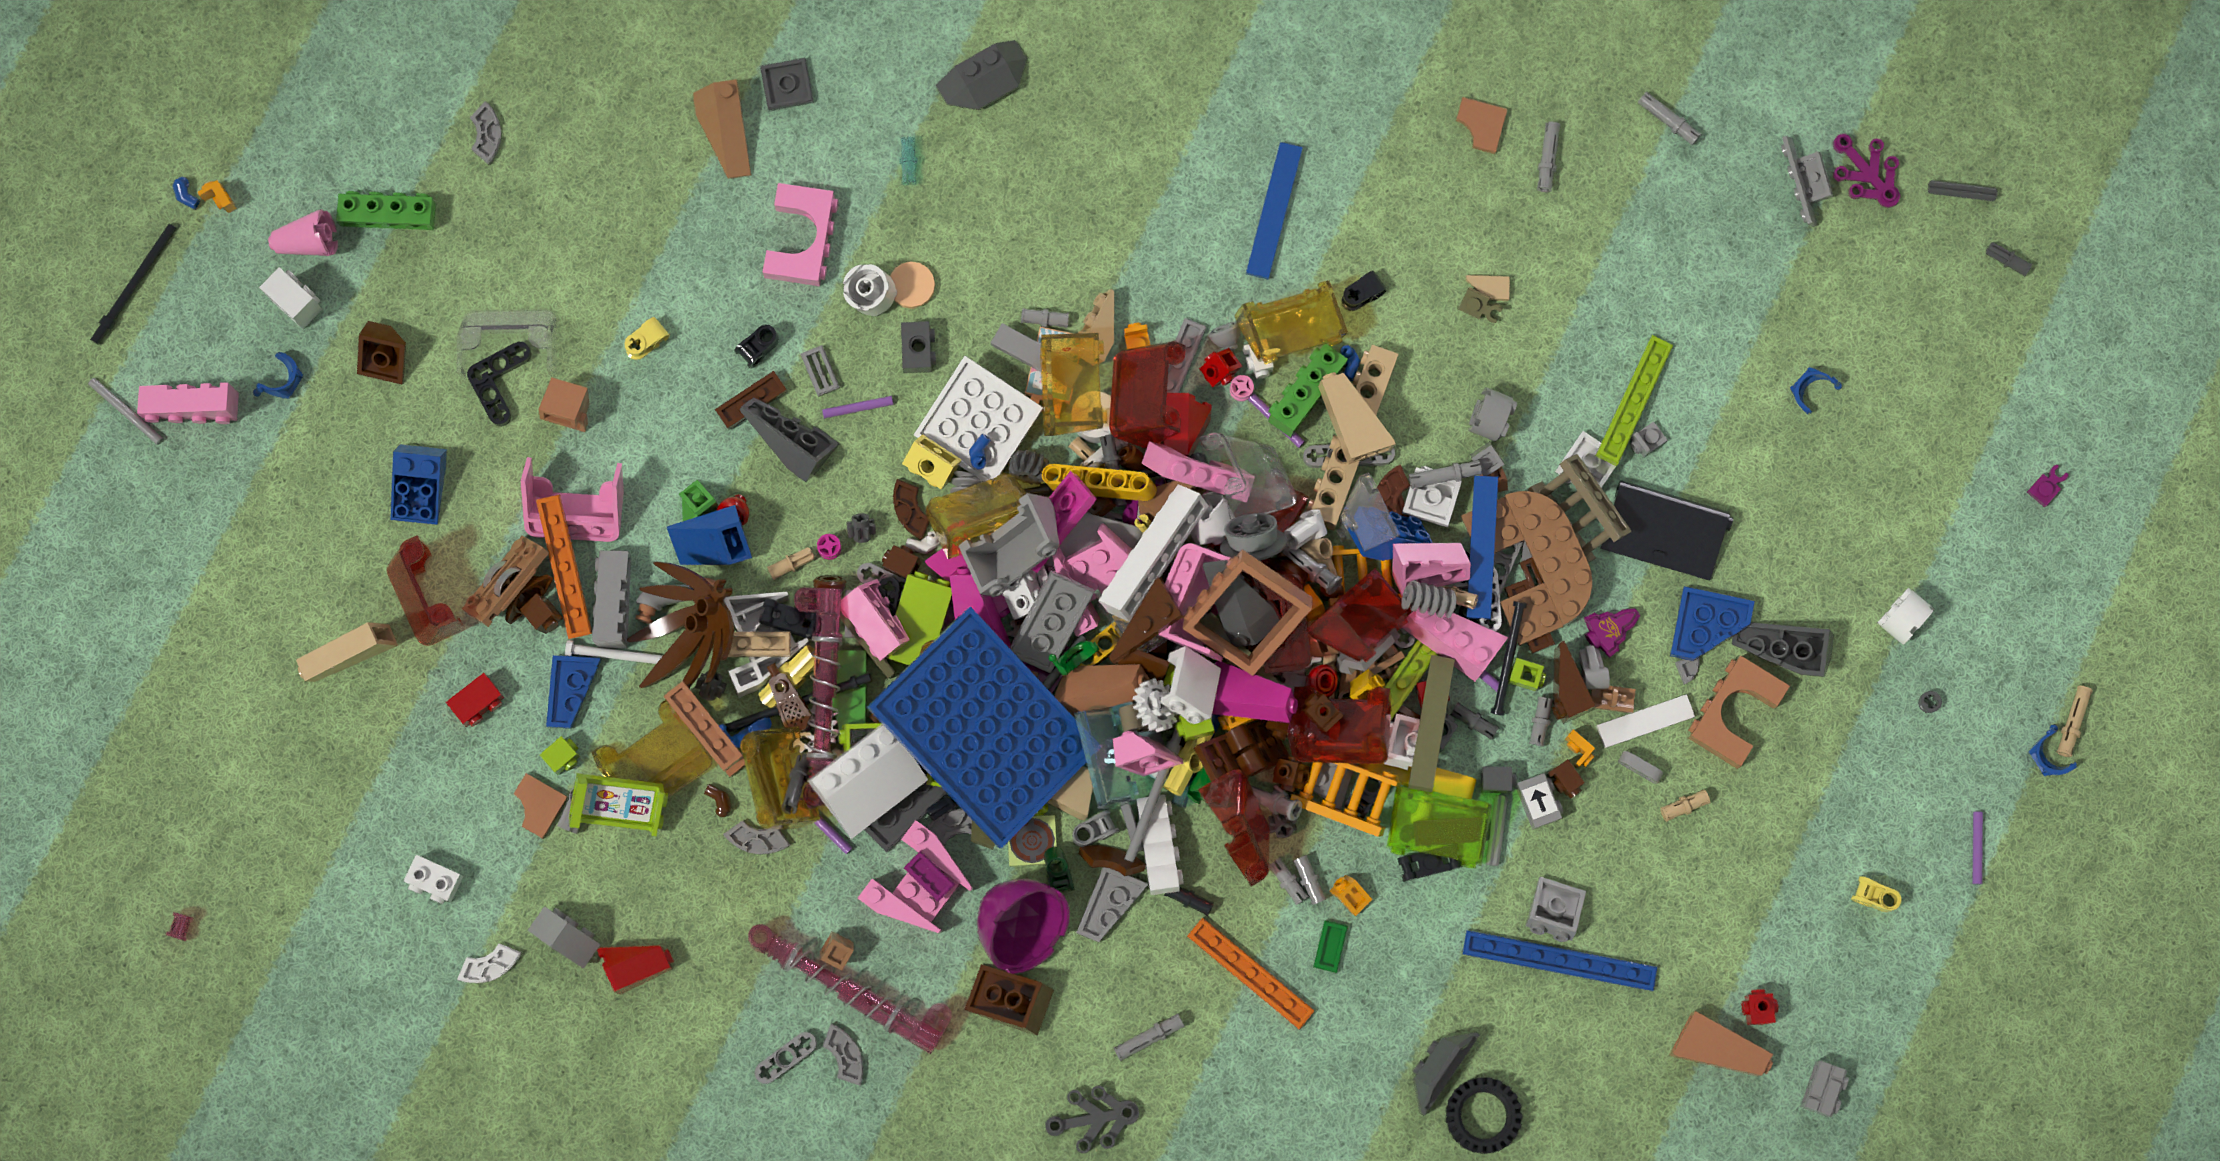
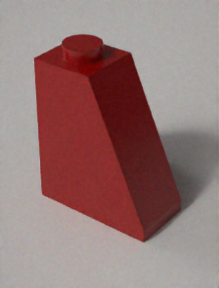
(1194, 421)
(634, 965)

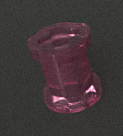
(179, 926)

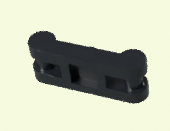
(789, 620)
(1427, 864)

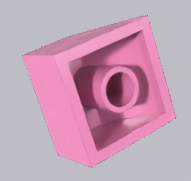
(1142, 754)

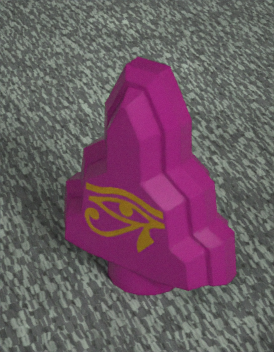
(1610, 629)

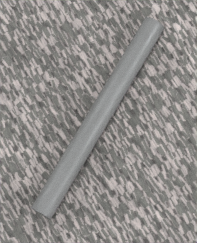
(125, 411)

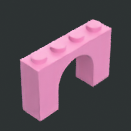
(808, 265)
(1187, 470)

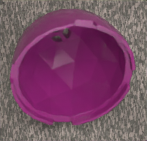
(1021, 923)

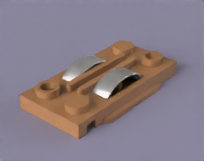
(505, 580)

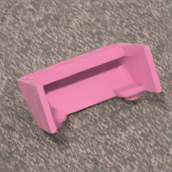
(586, 515)
(1185, 584)

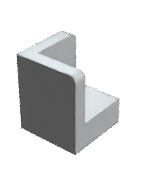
(1488, 458)

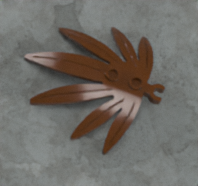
(705, 624)

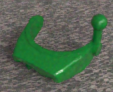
(1065, 668)

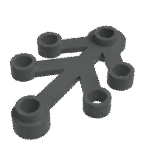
(1096, 1118)

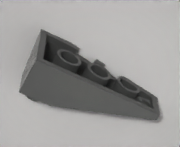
(1241, 609)
(1792, 647)

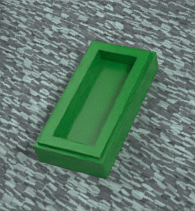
(1330, 946)

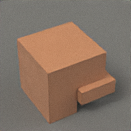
(565, 405)

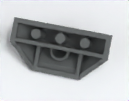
(984, 76)
(1439, 1067)

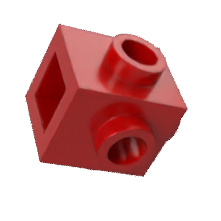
(1220, 367)
(1753, 1013)

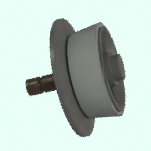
(1255, 535)

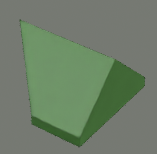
(696, 501)

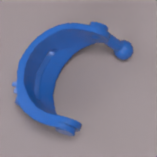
(1807, 378)
(287, 390)
(763, 724)
(2044, 765)

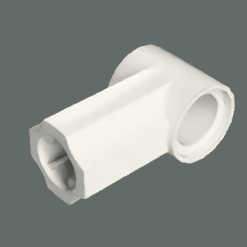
(1308, 528)

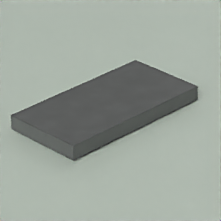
(896, 822)

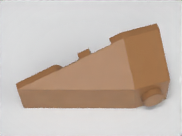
(721, 117)

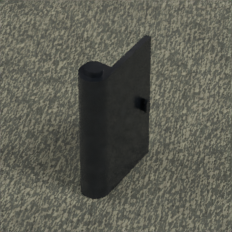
(1678, 527)

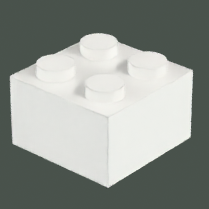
(287, 293)

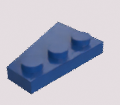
(568, 688)

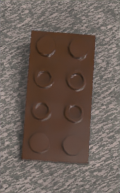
(1242, 748)

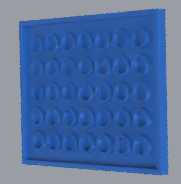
(982, 727)

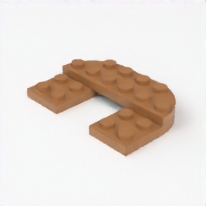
(1556, 554)

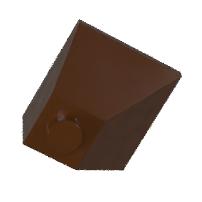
(381, 353)

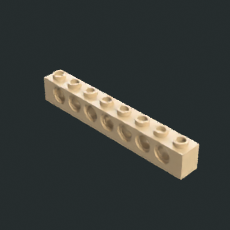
(1384, 362)

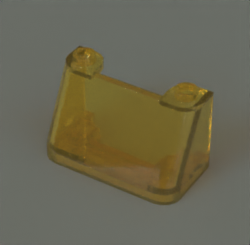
(1292, 323)
(1071, 383)
(973, 511)
(768, 771)

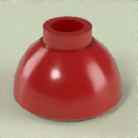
(741, 506)
(1323, 679)

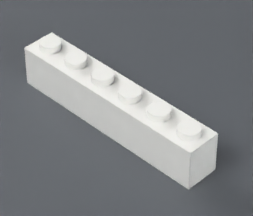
(1153, 552)

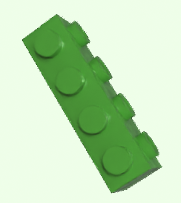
(386, 211)
(1304, 393)

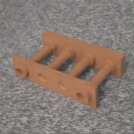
(705, 729)

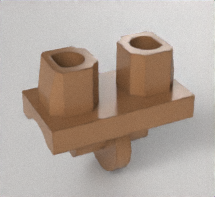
(1390, 657)
(1614, 699)

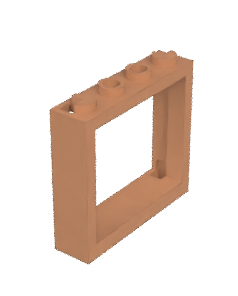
(1221, 581)

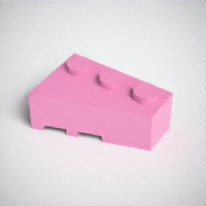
(1429, 563)
(873, 620)

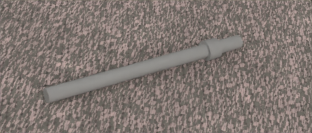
(1174, 746)

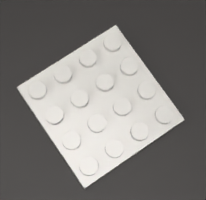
(978, 404)

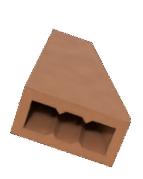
(1099, 686)
(1719, 1047)

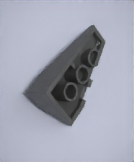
(797, 446)

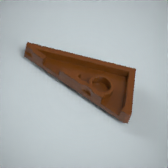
(1152, 617)

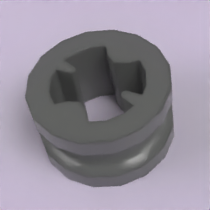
(1935, 697)

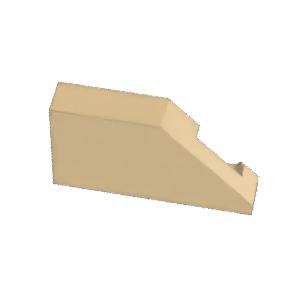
(1493, 286)

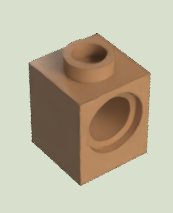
(836, 950)

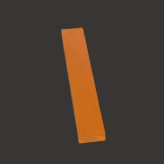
(564, 566)
(1250, 973)

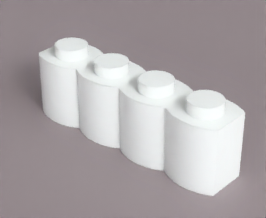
(1159, 849)

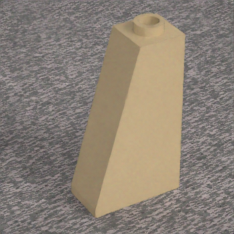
(1353, 420)
(346, 651)
(1075, 795)

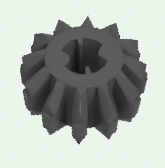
(1028, 466)

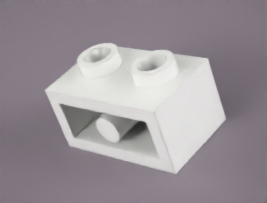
(1022, 594)
(433, 879)

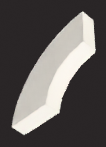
(489, 967)

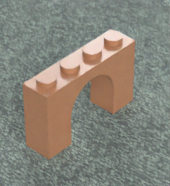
(1741, 678)

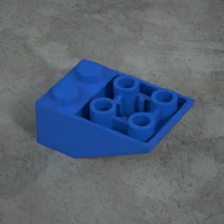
(417, 483)
(1410, 532)
(710, 539)

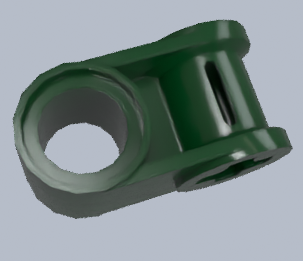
(1058, 874)

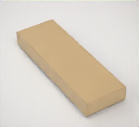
(761, 644)

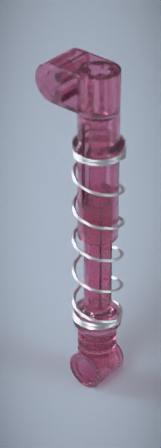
(825, 672)
(853, 993)

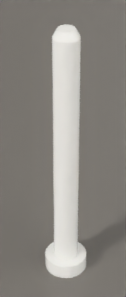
(610, 653)

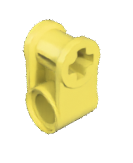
(647, 337)
(1874, 895)

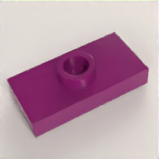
(929, 876)

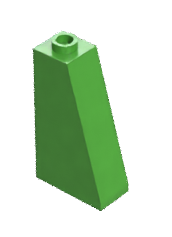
(851, 703)

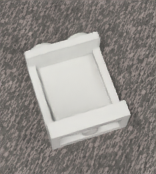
(1192, 685)

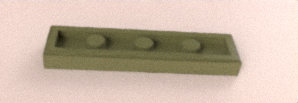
(883, 665)

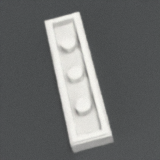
(1645, 721)

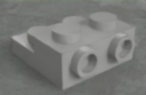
(1555, 909)

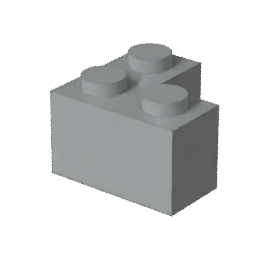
(562, 935)

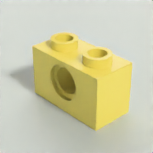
(944, 462)

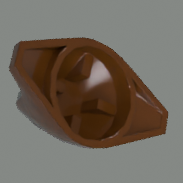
(535, 585)

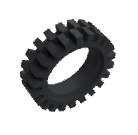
(1508, 1099)

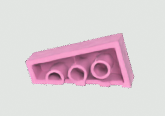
(189, 403)
(1457, 639)

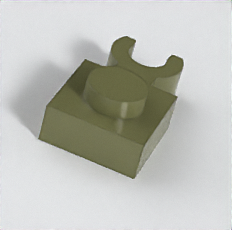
(1476, 304)

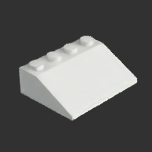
(867, 780)

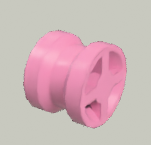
(1243, 383)

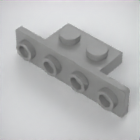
(1810, 179)

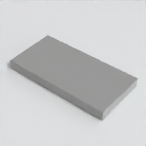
(1051, 620)

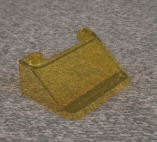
(662, 756)

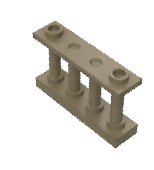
(1595, 498)

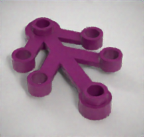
(1868, 173)

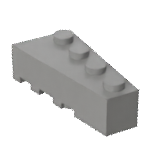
(612, 599)

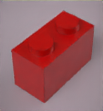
(475, 700)

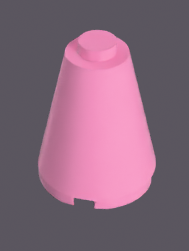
(306, 236)

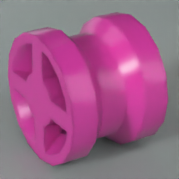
(827, 542)

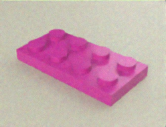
(1070, 504)

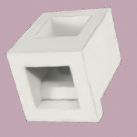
(1259, 368)

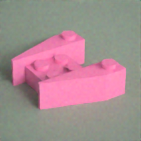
(1095, 568)
(909, 899)

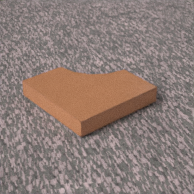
(1483, 122)
(540, 804)

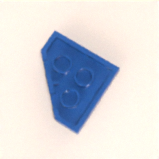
(1707, 621)

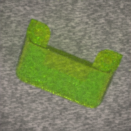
(1439, 825)

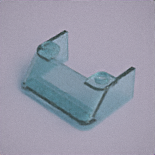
(1110, 783)

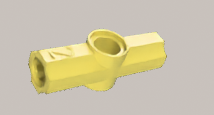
(795, 670)
(1182, 773)

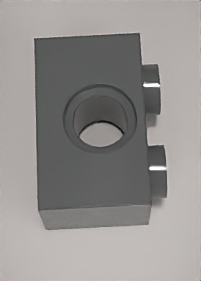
(912, 334)

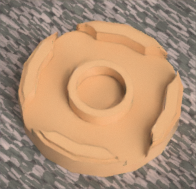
(913, 284)

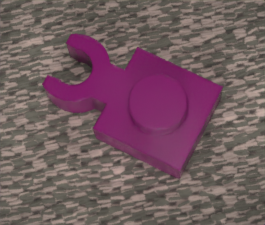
(2045, 487)

